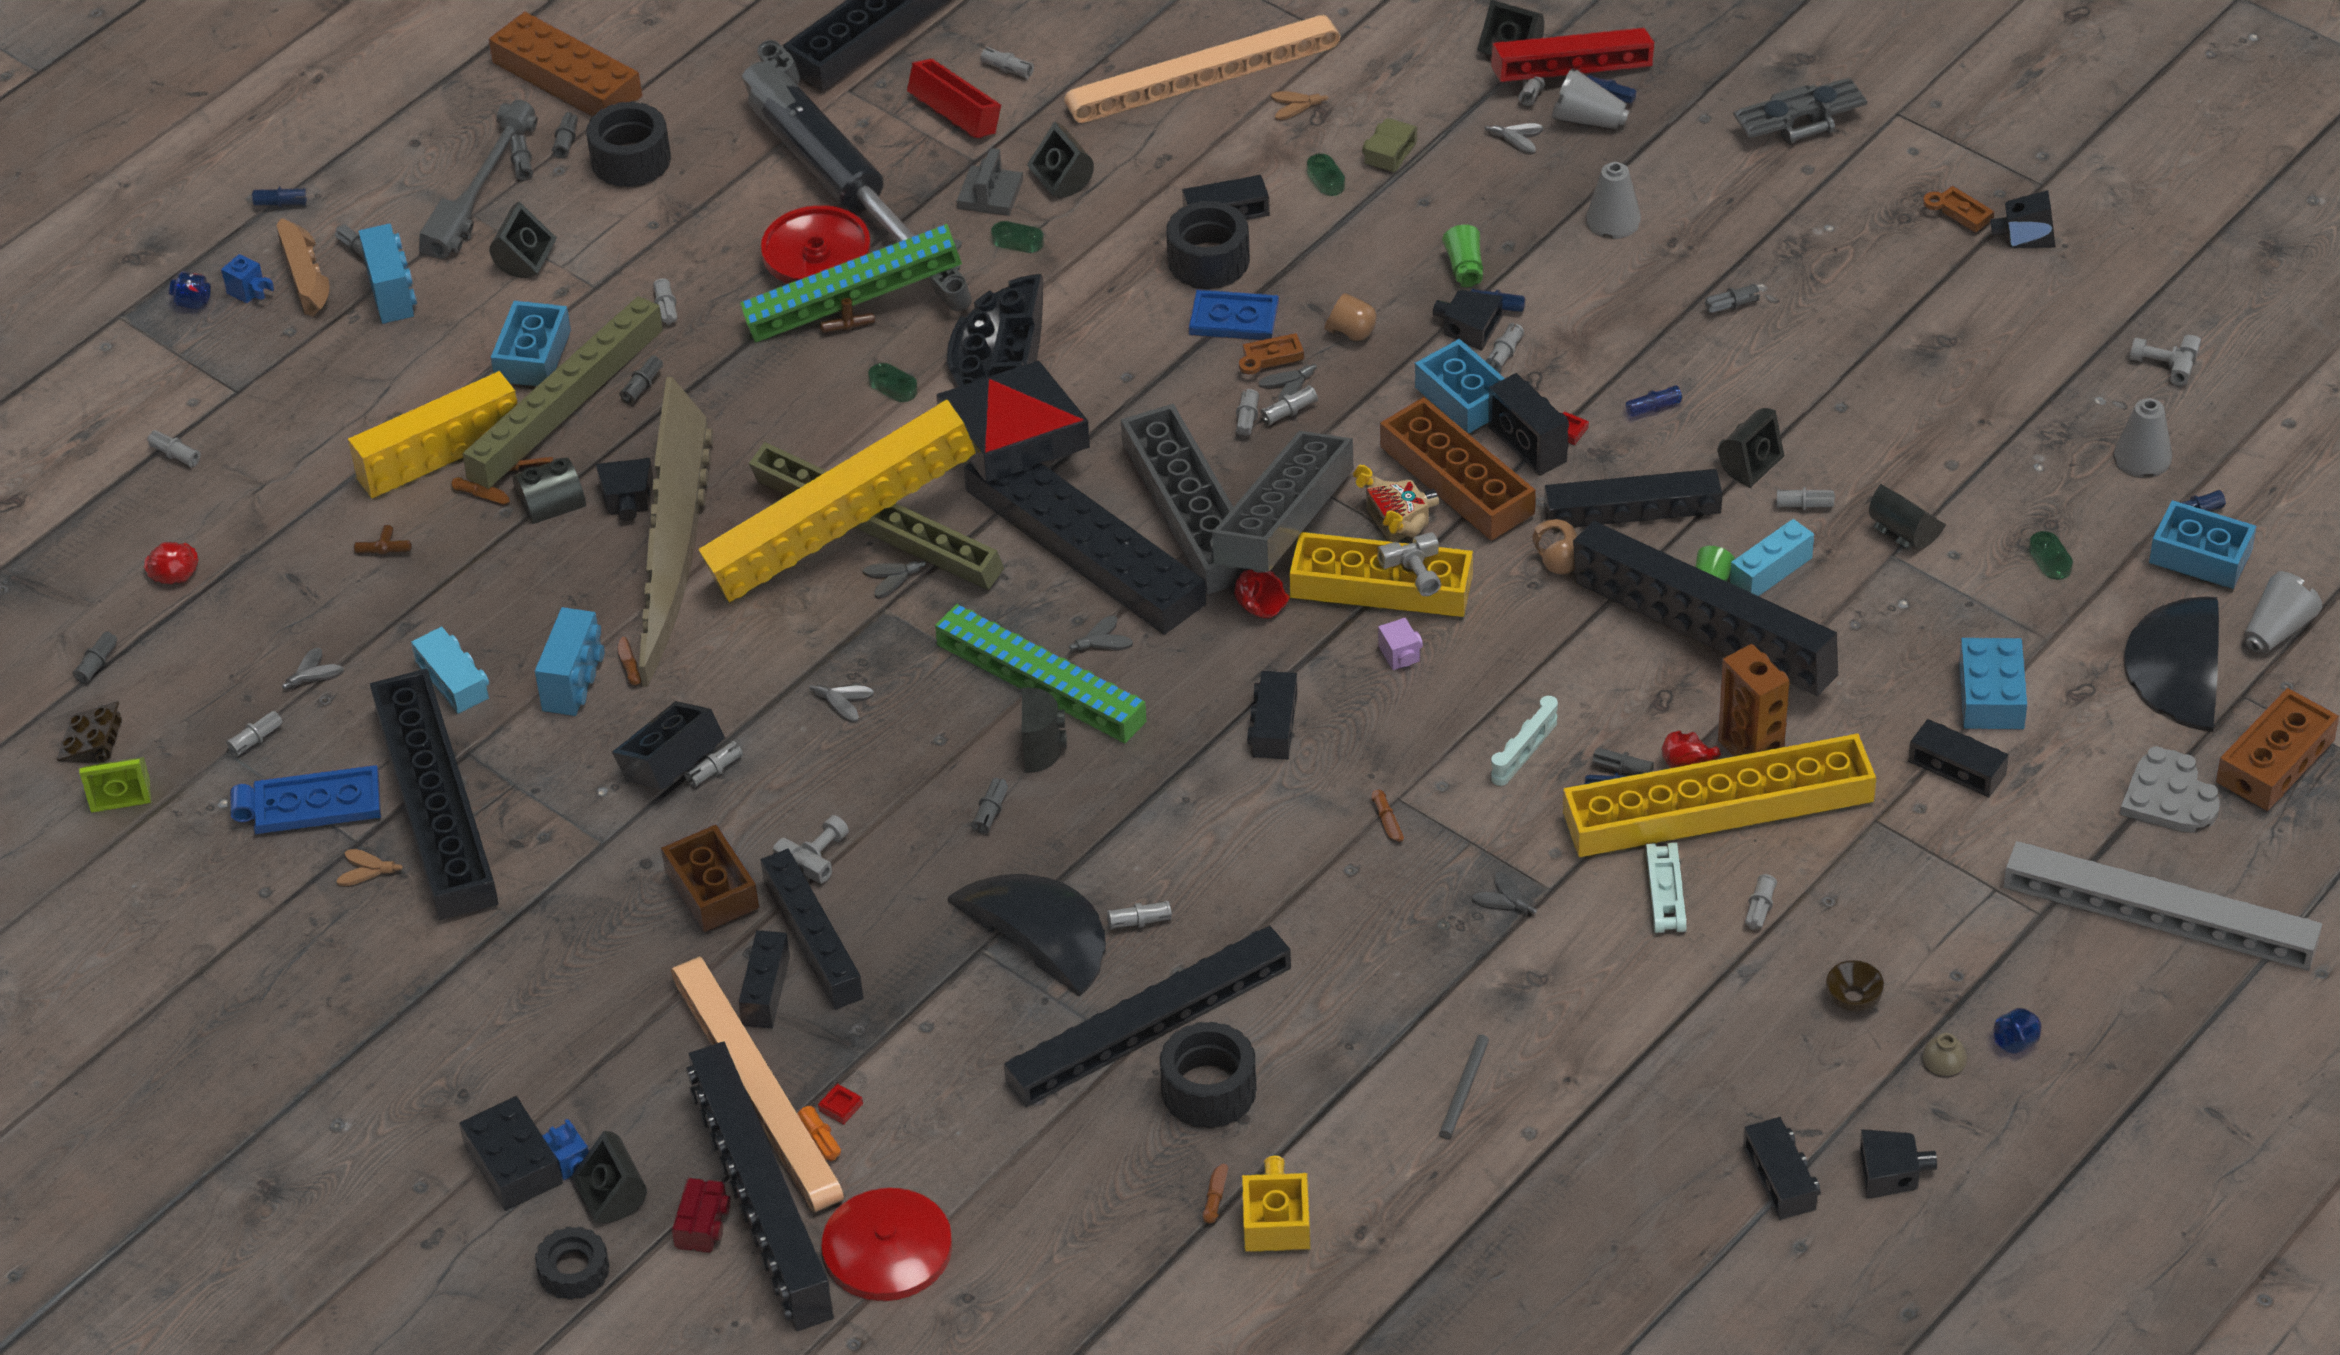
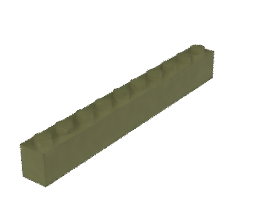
(562, 392)
(893, 524)

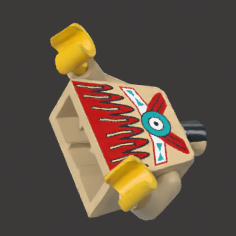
(1396, 506)

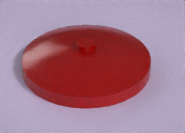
(812, 241)
(887, 1244)

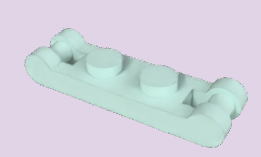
(1519, 749)
(1666, 887)

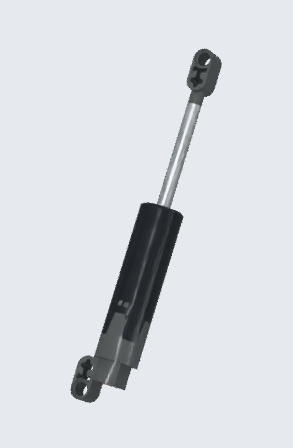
(829, 153)

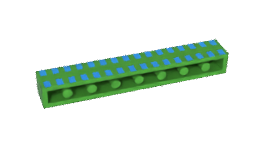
(856, 279)
(1033, 666)

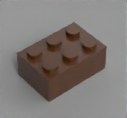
(710, 878)

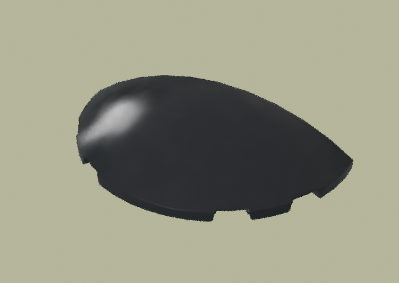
(998, 332)
(2176, 660)
(1043, 919)

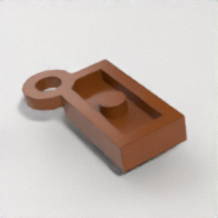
(1960, 208)
(1271, 353)

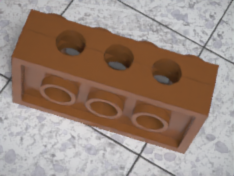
(1752, 703)
(2307, 733)

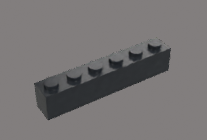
(1635, 498)
(812, 929)

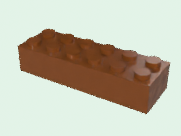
(563, 65)
(1457, 468)

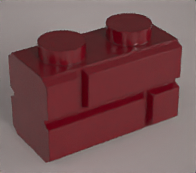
(700, 1215)

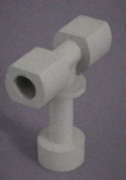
(2179, 359)
(1412, 557)
(809, 855)

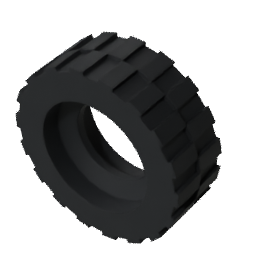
(575, 1284)

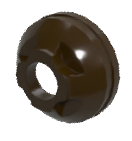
(1857, 977)

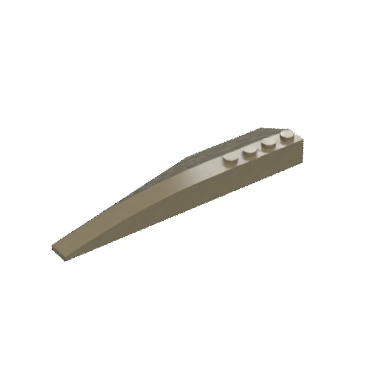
(678, 494)

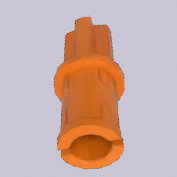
(820, 1133)

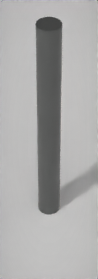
(1464, 1086)

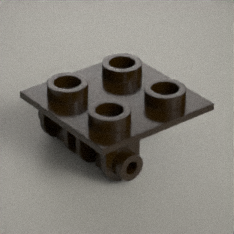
(93, 732)

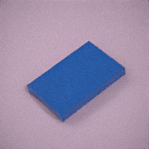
(1234, 315)

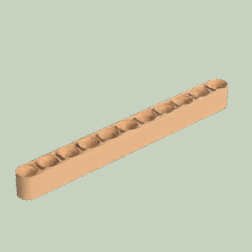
(1201, 69)
(768, 1099)

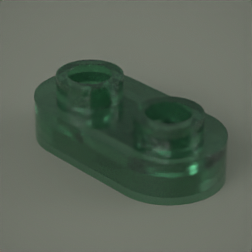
(1325, 174)
(1017, 236)
(893, 382)
(2050, 555)

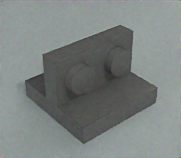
(990, 187)

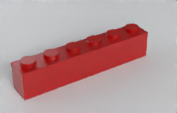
(1581, 52)

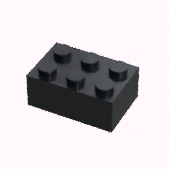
(1528, 424)
(668, 745)
(511, 1153)

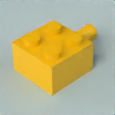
(1276, 1209)

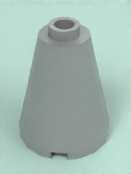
(1588, 103)
(1614, 203)
(2145, 441)
(2281, 612)

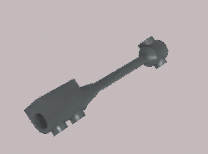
(452, 219)

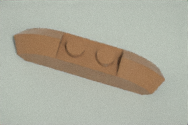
(299, 255)

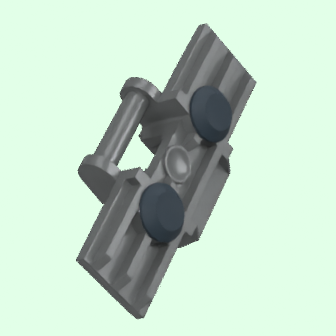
(1807, 100)

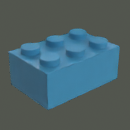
(388, 273)
(531, 342)
(1457, 384)
(2202, 544)
(569, 661)
(1992, 683)

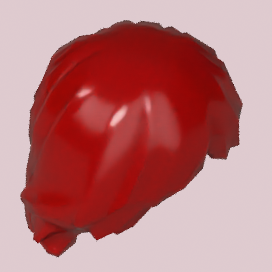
(171, 562)
(1260, 593)
(1686, 750)

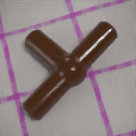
(847, 321)
(384, 544)

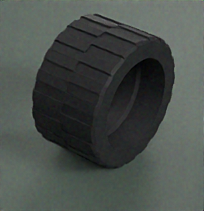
(631, 163)
(1208, 265)
(1208, 1103)

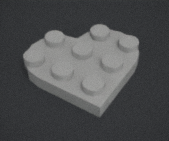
(2169, 794)

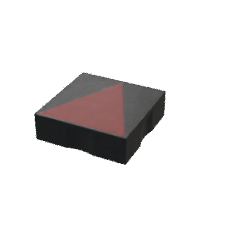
(1018, 420)

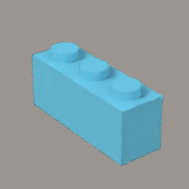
(1773, 558)
(451, 669)

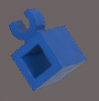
(244, 279)
(567, 1147)

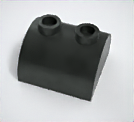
(1509, 23)
(1061, 163)
(521, 243)
(1752, 447)
(549, 490)
(1903, 518)
(1041, 729)
(609, 1180)

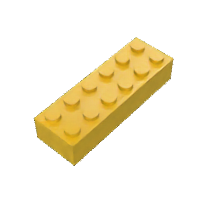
(429, 434)
(1350, 573)

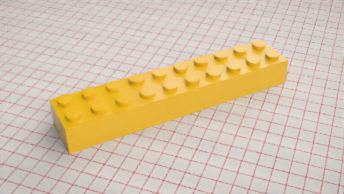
(838, 501)
(1718, 795)

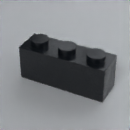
(1245, 194)
(1273, 715)
(1958, 758)
(764, 979)
(1781, 1167)

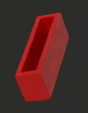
(954, 98)

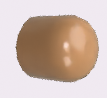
(1352, 318)
(1560, 555)

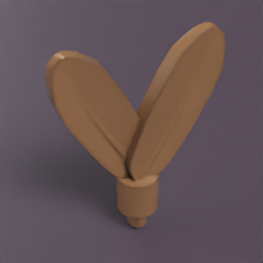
(1297, 103)
(369, 867)

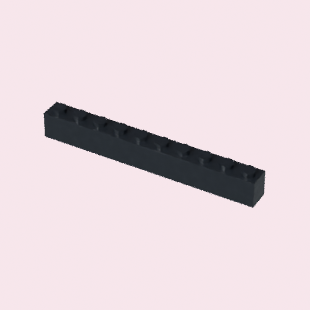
(1147, 1016)

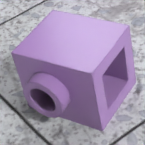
(1399, 643)

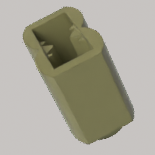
(1390, 144)

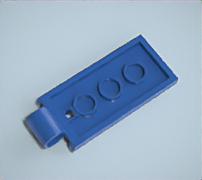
(308, 799)

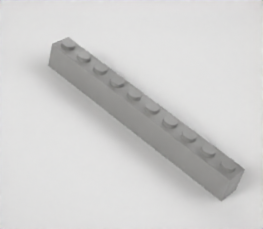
(2163, 905)

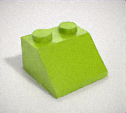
(116, 784)

